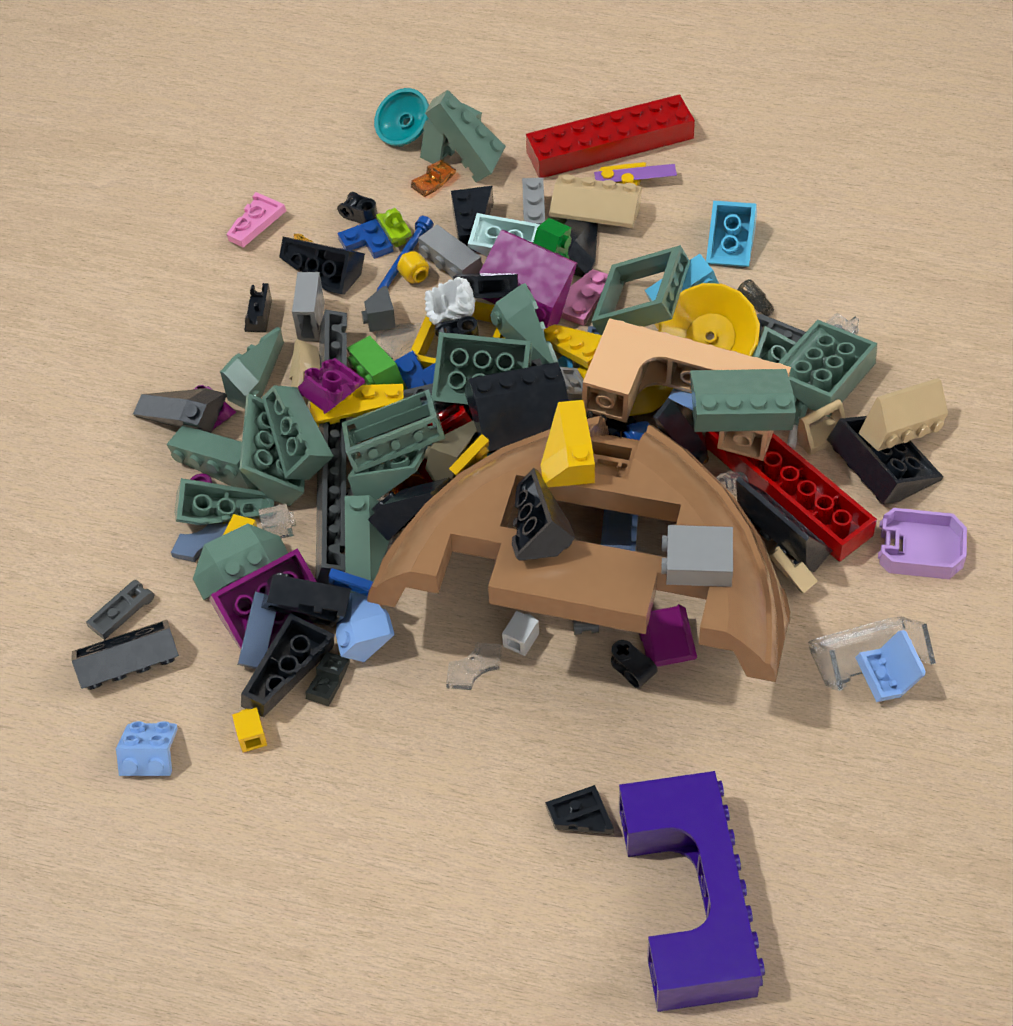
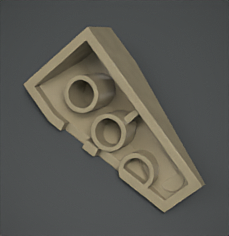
(446, 451)

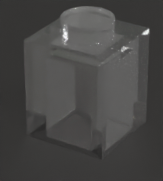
(278, 520)

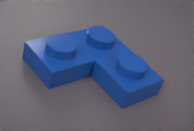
(366, 234)
(413, 371)

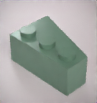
(435, 145)

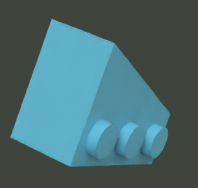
(697, 273)

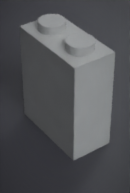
(308, 306)
(698, 555)

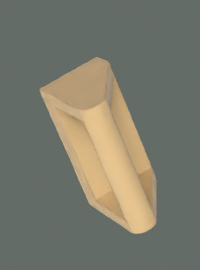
(814, 438)

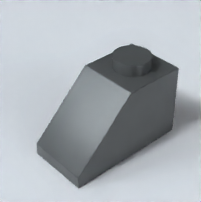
(379, 311)

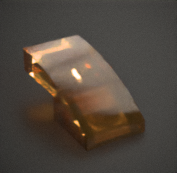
(435, 177)

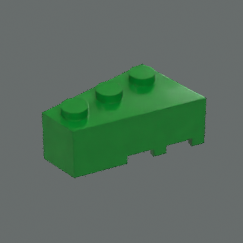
(554, 237)

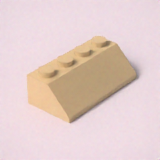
(595, 201)
(905, 415)

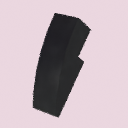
(491, 284)

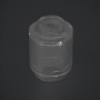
(728, 480)

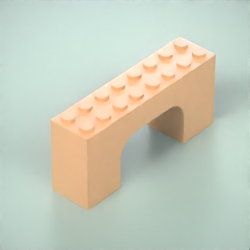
(639, 357)

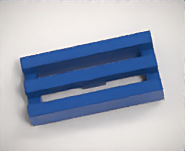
(350, 581)

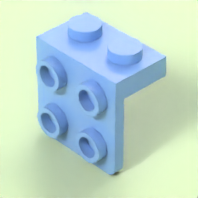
(891, 668)
(146, 749)

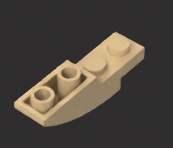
(304, 357)

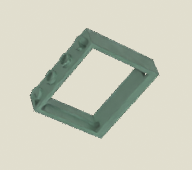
(675, 267)
(397, 441)

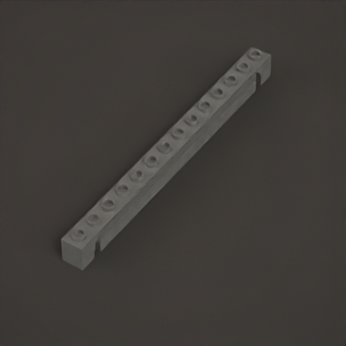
(332, 476)

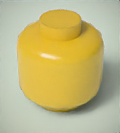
(413, 267)

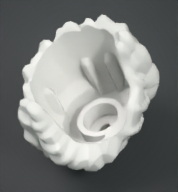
(449, 301)

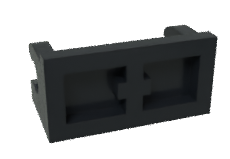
(258, 309)

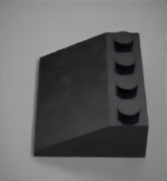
(515, 403)
(889, 472)
(781, 526)

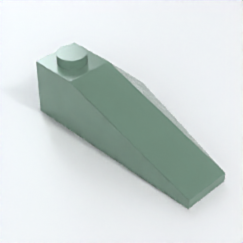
(517, 320)
(253, 369)
(216, 503)
(363, 542)

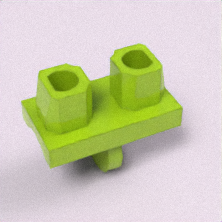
(394, 226)

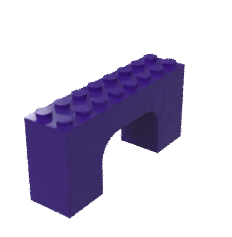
(720, 955)

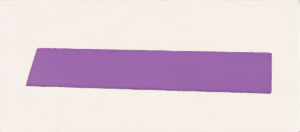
(641, 172)

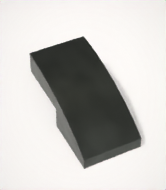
(327, 679)

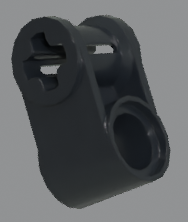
(358, 209)
(465, 325)
(632, 663)

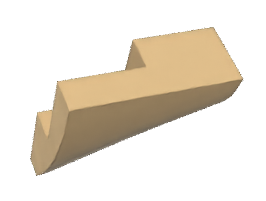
(797, 574)

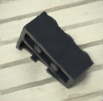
(466, 205)
(306, 599)

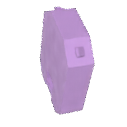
(931, 544)

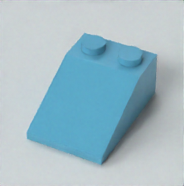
(731, 233)

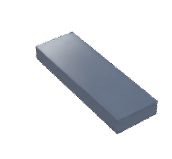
(256, 633)

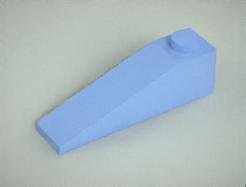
(363, 628)

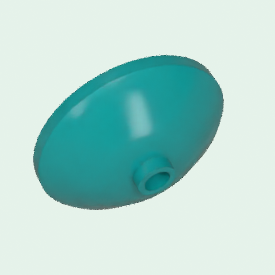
(396, 111)

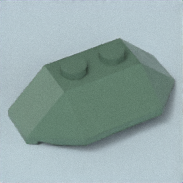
(234, 557)

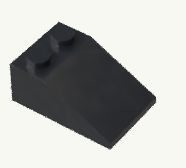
(398, 510)

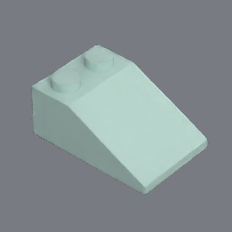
(487, 228)

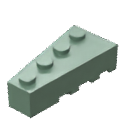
(465, 134)
(295, 433)
(210, 455)

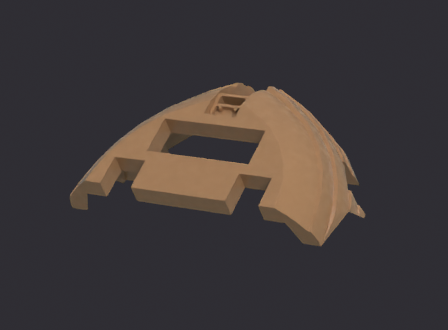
(593, 580)

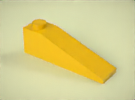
(569, 449)

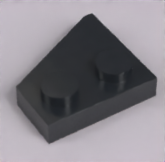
(580, 812)

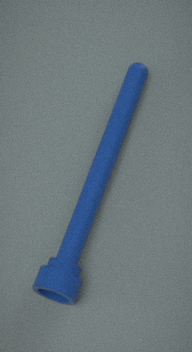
(422, 225)

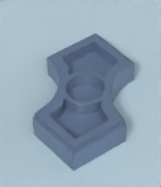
(190, 546)

